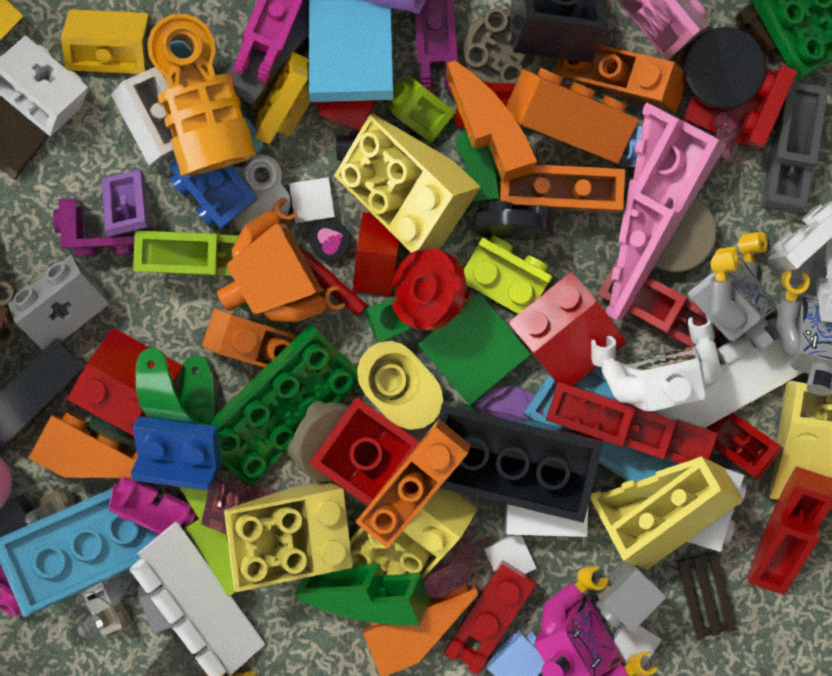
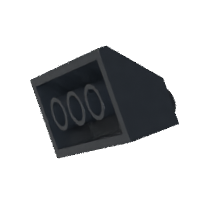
(522, 461)

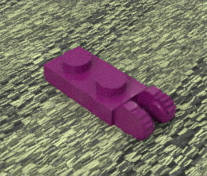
(435, 38)

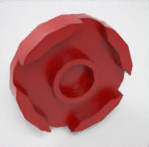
(429, 289)

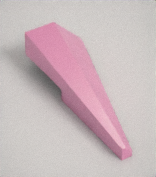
(666, 179)

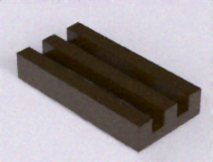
(713, 628)

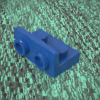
(219, 192)
(176, 453)

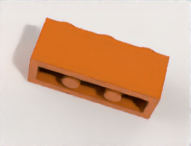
(571, 114)
(567, 189)

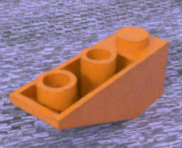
(629, 76)
(245, 338)
(79, 452)
(413, 483)
(406, 645)

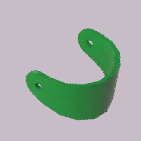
(157, 392)

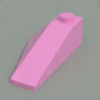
(667, 23)

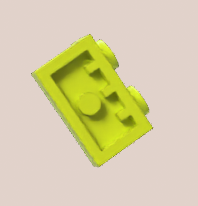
(504, 276)

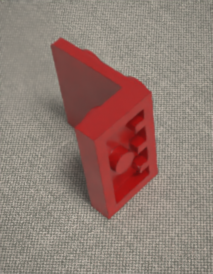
(755, 116)

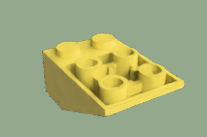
(406, 184)
(803, 434)
(288, 536)
(423, 540)

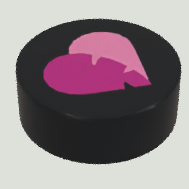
(330, 240)

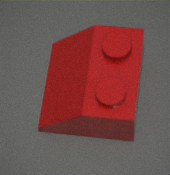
(561, 330)
(109, 381)

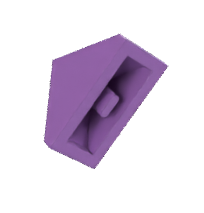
(126, 205)

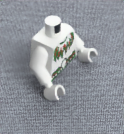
(663, 378)

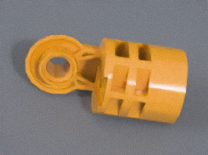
(198, 104)

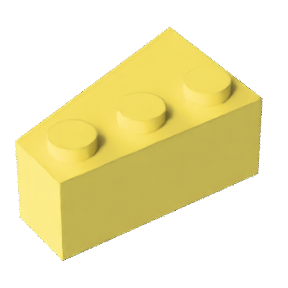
(665, 510)

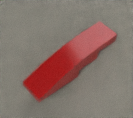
(629, 426)

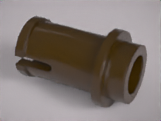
(751, 23)

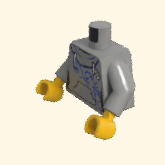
(735, 296)
(805, 335)

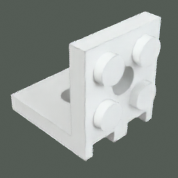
(799, 249)

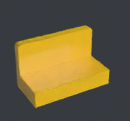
(105, 41)

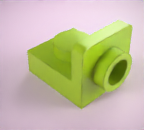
(419, 108)

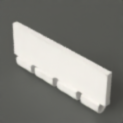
(743, 378)
(195, 593)

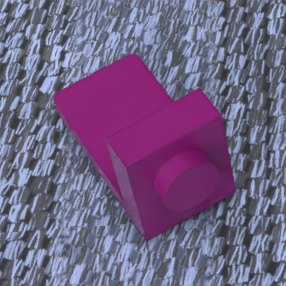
(69, 223)

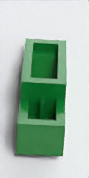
(367, 595)

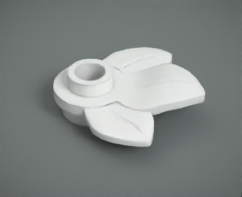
(267, 192)

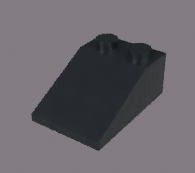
(558, 28)

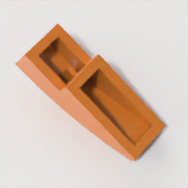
(490, 123)

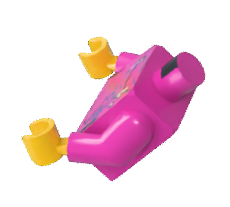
(575, 638)

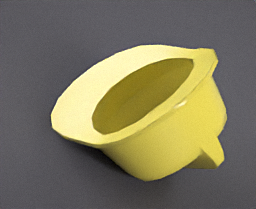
(399, 385)

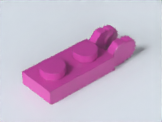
(268, 32)

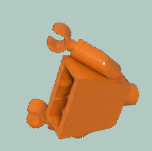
(273, 272)

